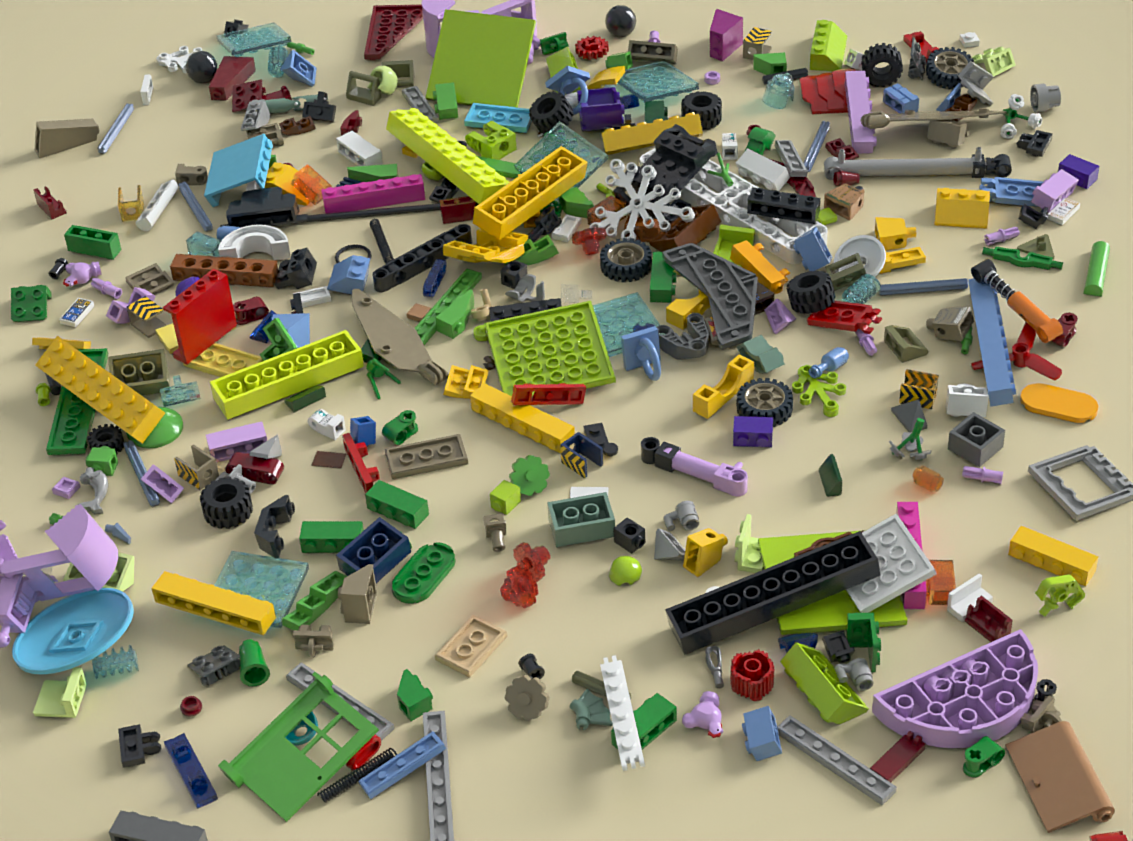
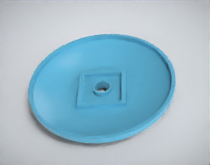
(73, 631)

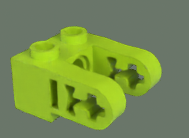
(497, 144)

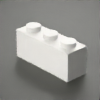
(358, 150)
(762, 170)

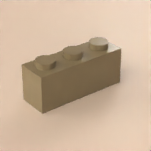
(653, 51)

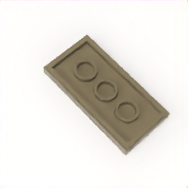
(426, 456)

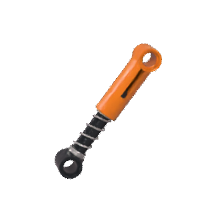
(1046, 328)

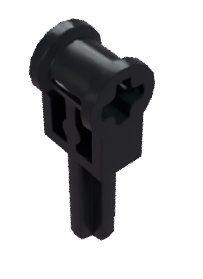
(545, 223)

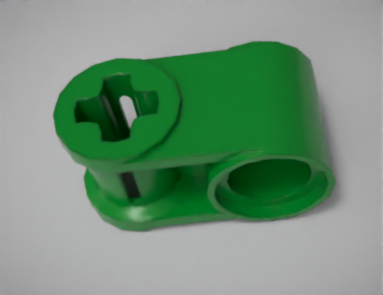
(399, 428)
(982, 757)

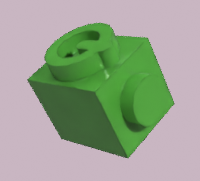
(102, 459)

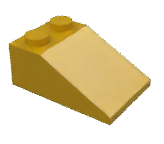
(281, 176)

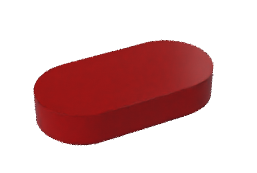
(365, 753)

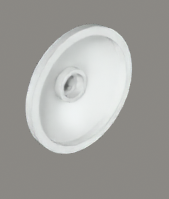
(870, 251)

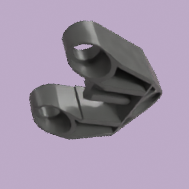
(687, 345)

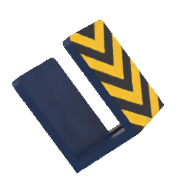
(584, 446)

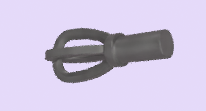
(715, 671)

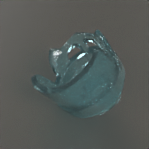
(778, 91)

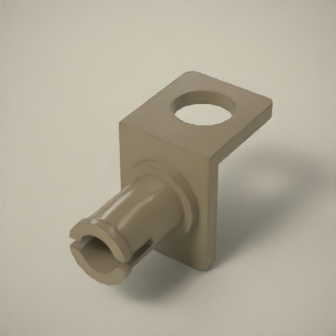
(495, 530)

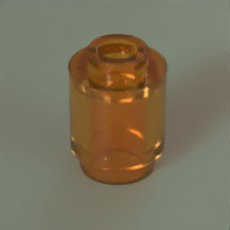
(927, 478)

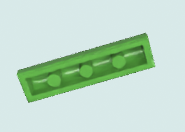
(1097, 269)

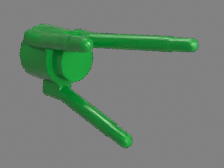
(376, 369)

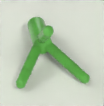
(724, 174)

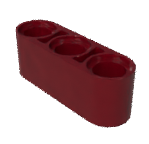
(256, 468)

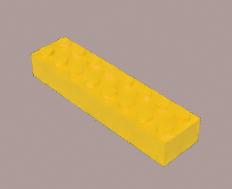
(529, 193)
(100, 389)

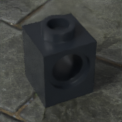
(513, 273)
(629, 535)

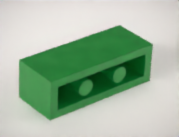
(92, 242)
(662, 280)
(397, 504)
(328, 535)
(652, 719)

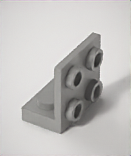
(975, 80)

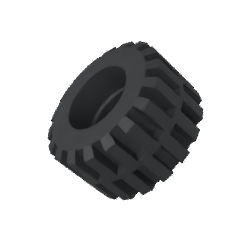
(881, 54)
(706, 105)
(550, 110)
(810, 292)
(226, 502)

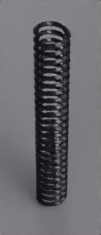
(381, 240)
(357, 776)

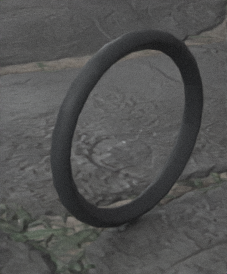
(352, 246)

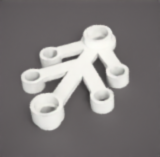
(169, 60)

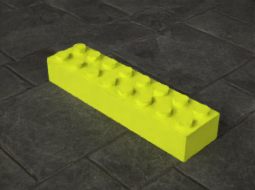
(286, 374)

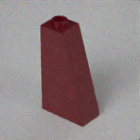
(229, 73)

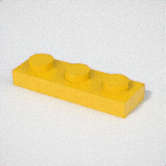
(44, 343)

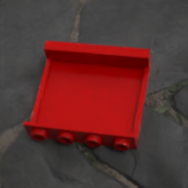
(201, 315)

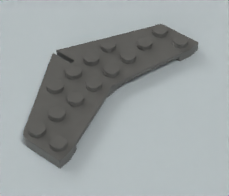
(728, 288)

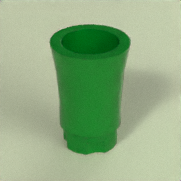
(252, 664)

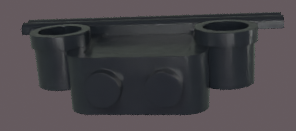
(264, 207)

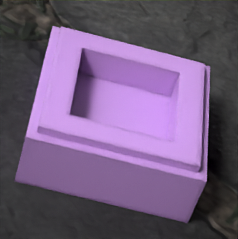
(66, 487)

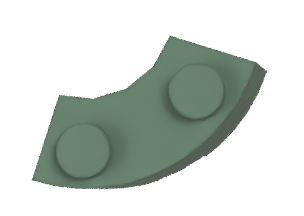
(764, 356)

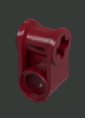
(250, 310)
(1068, 323)

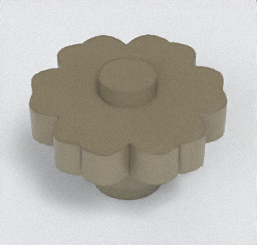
(527, 697)

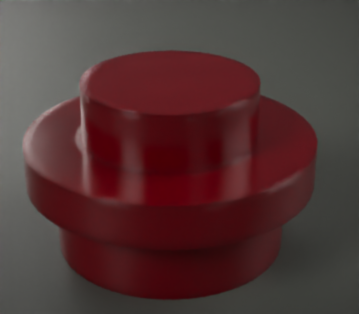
(190, 706)

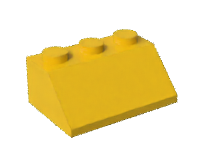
(962, 208)

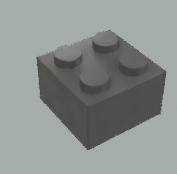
(976, 439)

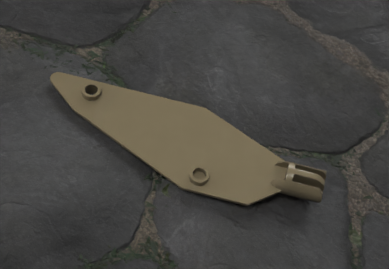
(880, 119)
(395, 339)

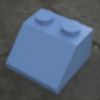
(813, 250)
(349, 274)

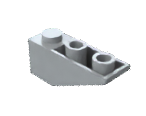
(256, 115)

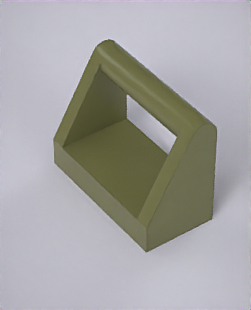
(402, 69)
(361, 94)
(846, 276)
(894, 339)

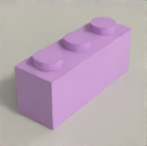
(1054, 190)
(239, 439)

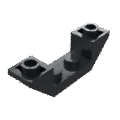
(275, 513)

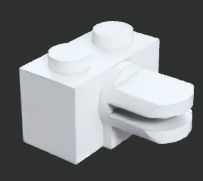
(966, 399)

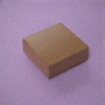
(418, 312)

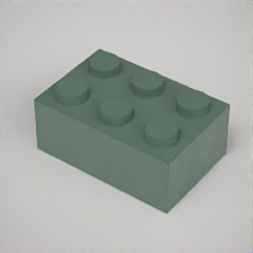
(581, 519)

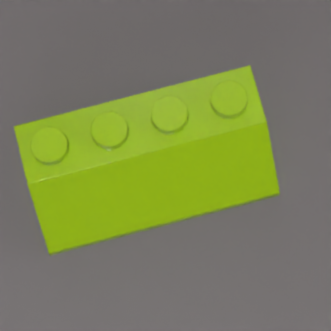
(827, 47)
(821, 684)

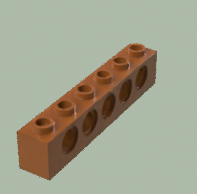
(238, 270)

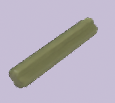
(590, 682)

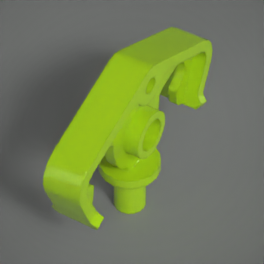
(1059, 589)

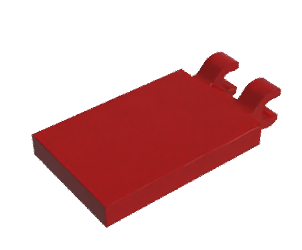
(846, 317)

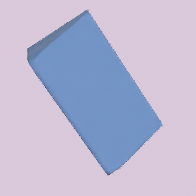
(949, 100)

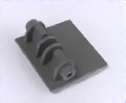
(917, 61)
(219, 658)

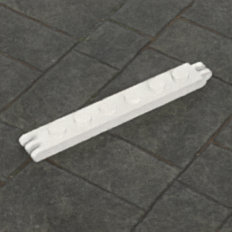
(622, 713)

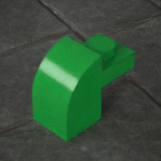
(760, 140)

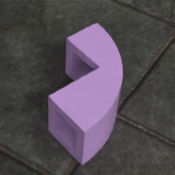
(118, 311)

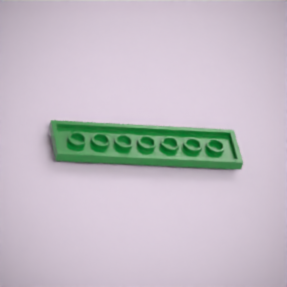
(74, 416)

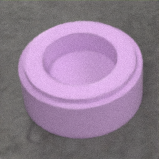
(712, 77)

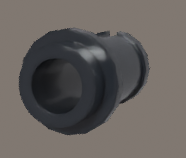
(58, 268)

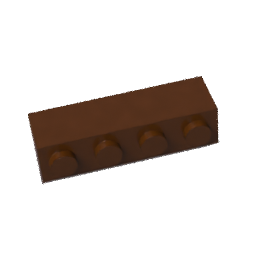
(683, 232)

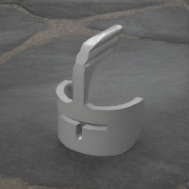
(527, 282)

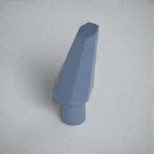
(118, 532)

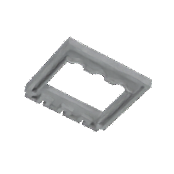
(1067, 497)

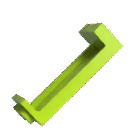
(730, 236)

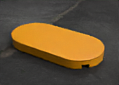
(1059, 403)

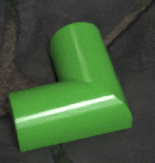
(279, 338)

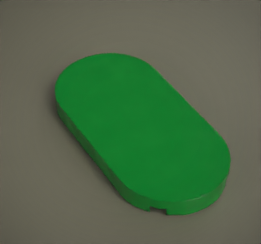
(423, 573)

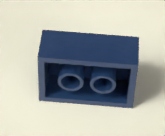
(376, 545)

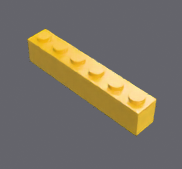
(644, 134)
(521, 418)
(214, 603)

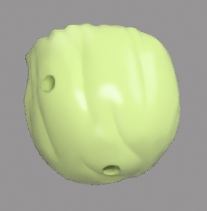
(387, 78)

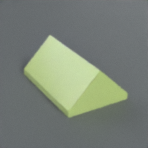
(121, 578)

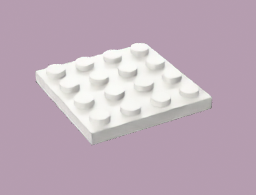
(900, 565)

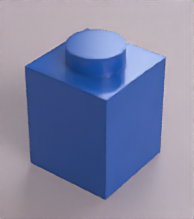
(363, 430)

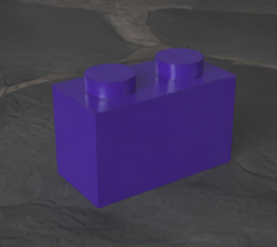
(1080, 169)
(752, 431)

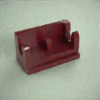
(49, 204)
(457, 209)
(988, 620)

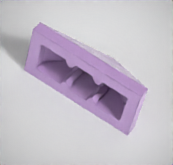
(778, 316)
(162, 483)

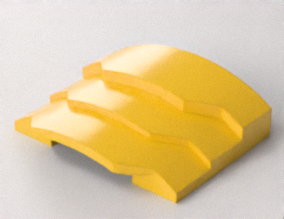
(487, 248)

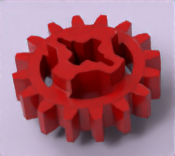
(591, 47)

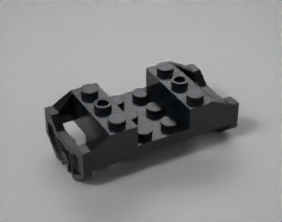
(676, 162)

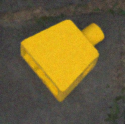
(893, 232)
(703, 551)

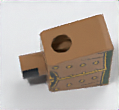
(845, 200)

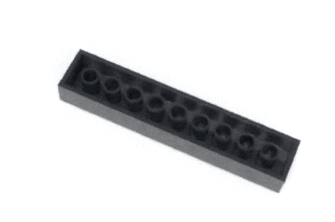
(773, 592)

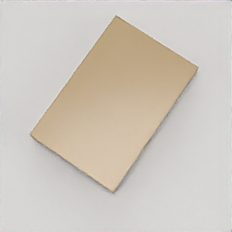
(471, 646)

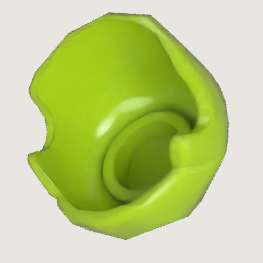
(430, 172)
(625, 570)

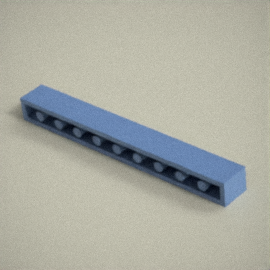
(992, 343)

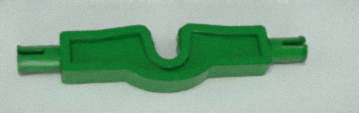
(1030, 260)

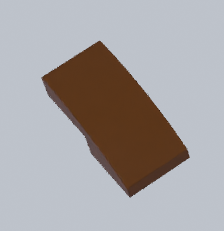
(962, 103)
(291, 127)

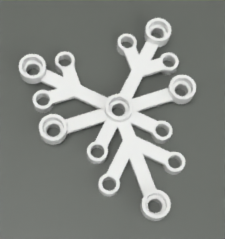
(659, 206)

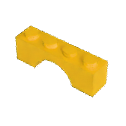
(680, 308)
(709, 400)

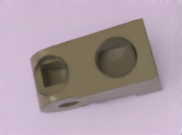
(191, 175)

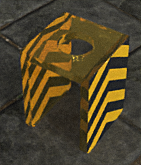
(138, 205)
(919, 387)

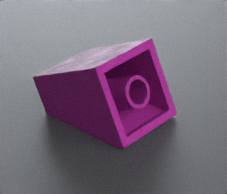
(725, 34)

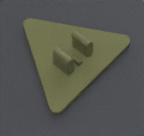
(1039, 245)

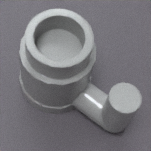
(687, 515)
(858, 671)

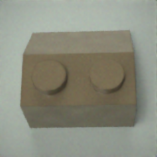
(358, 595)

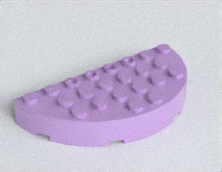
(966, 696)

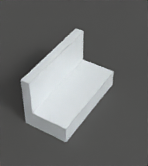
(964, 595)

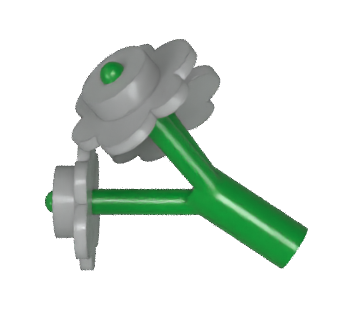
(911, 441)

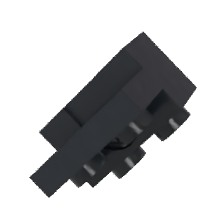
(297, 270)

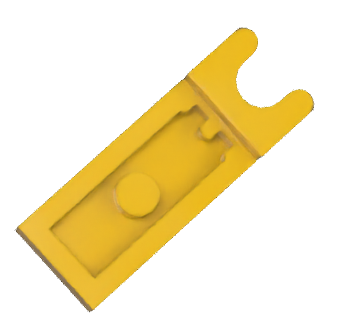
(903, 258)

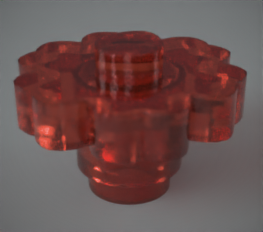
(589, 239)
(532, 559)
(519, 587)

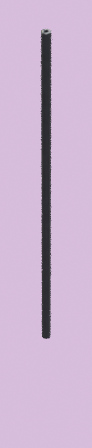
(375, 212)

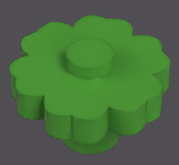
(529, 475)

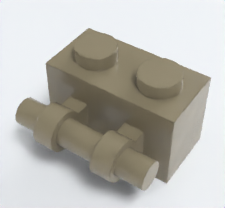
(947, 132)

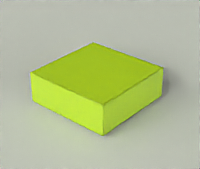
(826, 216)

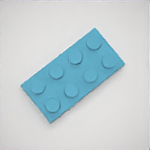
(509, 117)

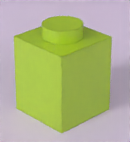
(505, 497)

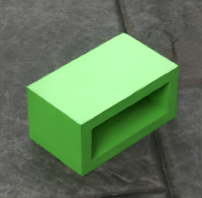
(619, 59)
(446, 101)

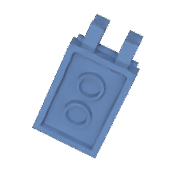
(1010, 190)

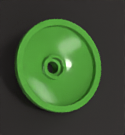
(165, 431)

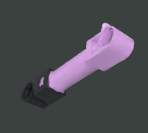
(670, 458)

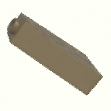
(62, 135)

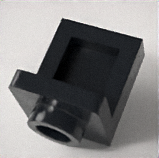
(235, 25)
(1033, 217)
(838, 647)

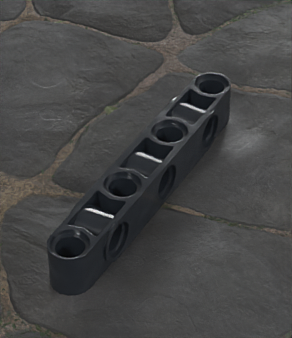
(418, 259)

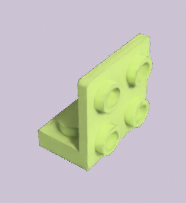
(996, 60)
(748, 550)
(61, 697)

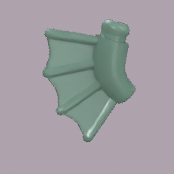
(590, 710)

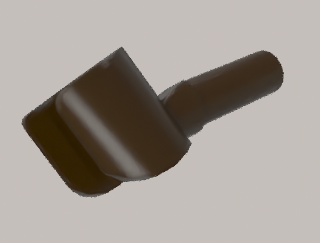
(490, 364)

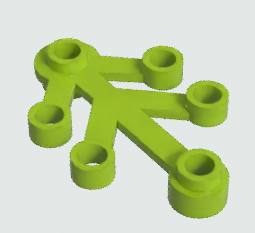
(830, 407)

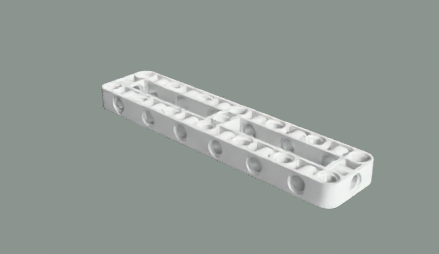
(730, 205)

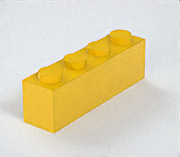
(1053, 555)

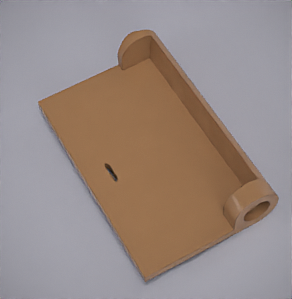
(1065, 775)

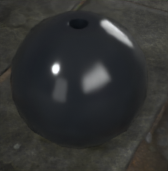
(620, 21)
(201, 66)

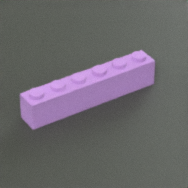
(858, 105)

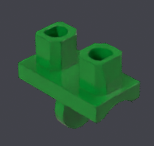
(554, 43)

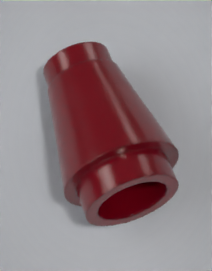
(844, 177)

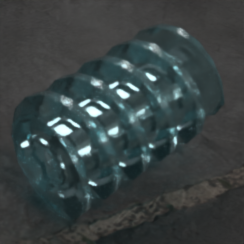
(276, 58)
(862, 289)
(115, 661)

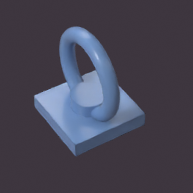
(567, 81)
(641, 350)

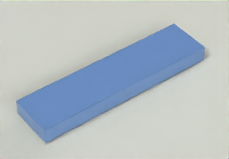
(402, 765)

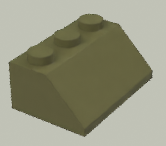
(141, 371)

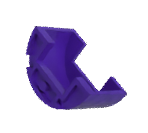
(601, 110)

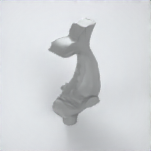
(100, 484)

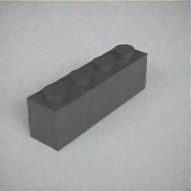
(137, 827)

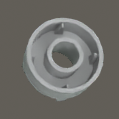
(1044, 97)

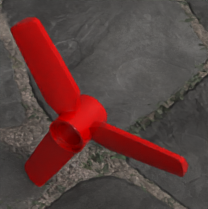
(1023, 358)

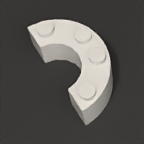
(255, 239)

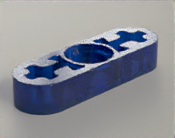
(434, 278)

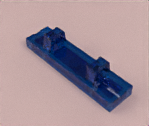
(190, 770)

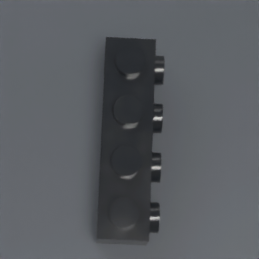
(783, 205)

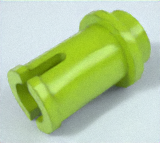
(43, 394)

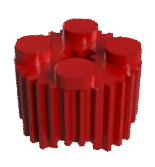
(752, 674)

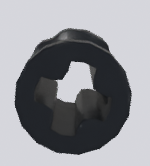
(531, 667)
(1050, 690)

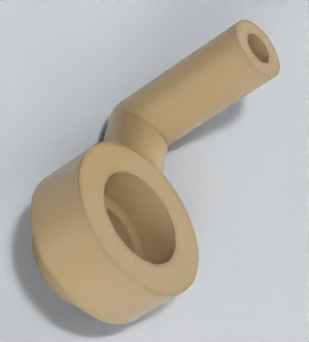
(482, 312)

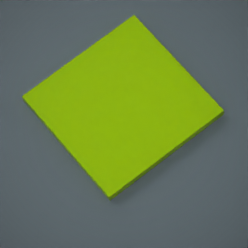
(482, 57)
(550, 348)
(830, 612)

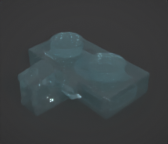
(179, 392)

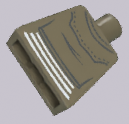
(951, 323)

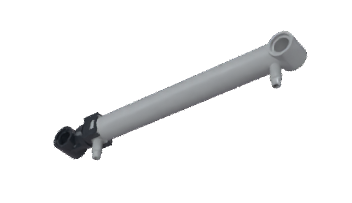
(972, 166)

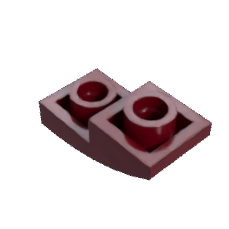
(351, 123)
(837, 144)

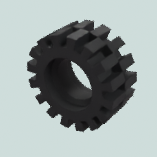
(105, 433)

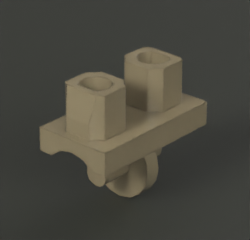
(313, 640)
(1043, 715)

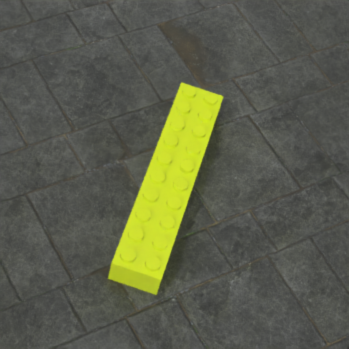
(445, 154)

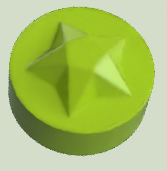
(480, 333)

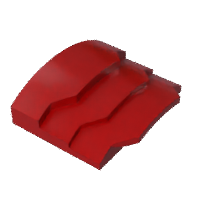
(825, 92)

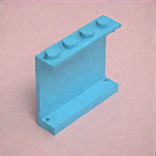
(238, 166)

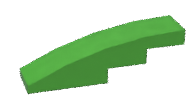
(312, 606)

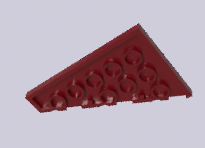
(389, 26)

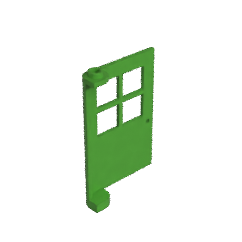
(282, 772)

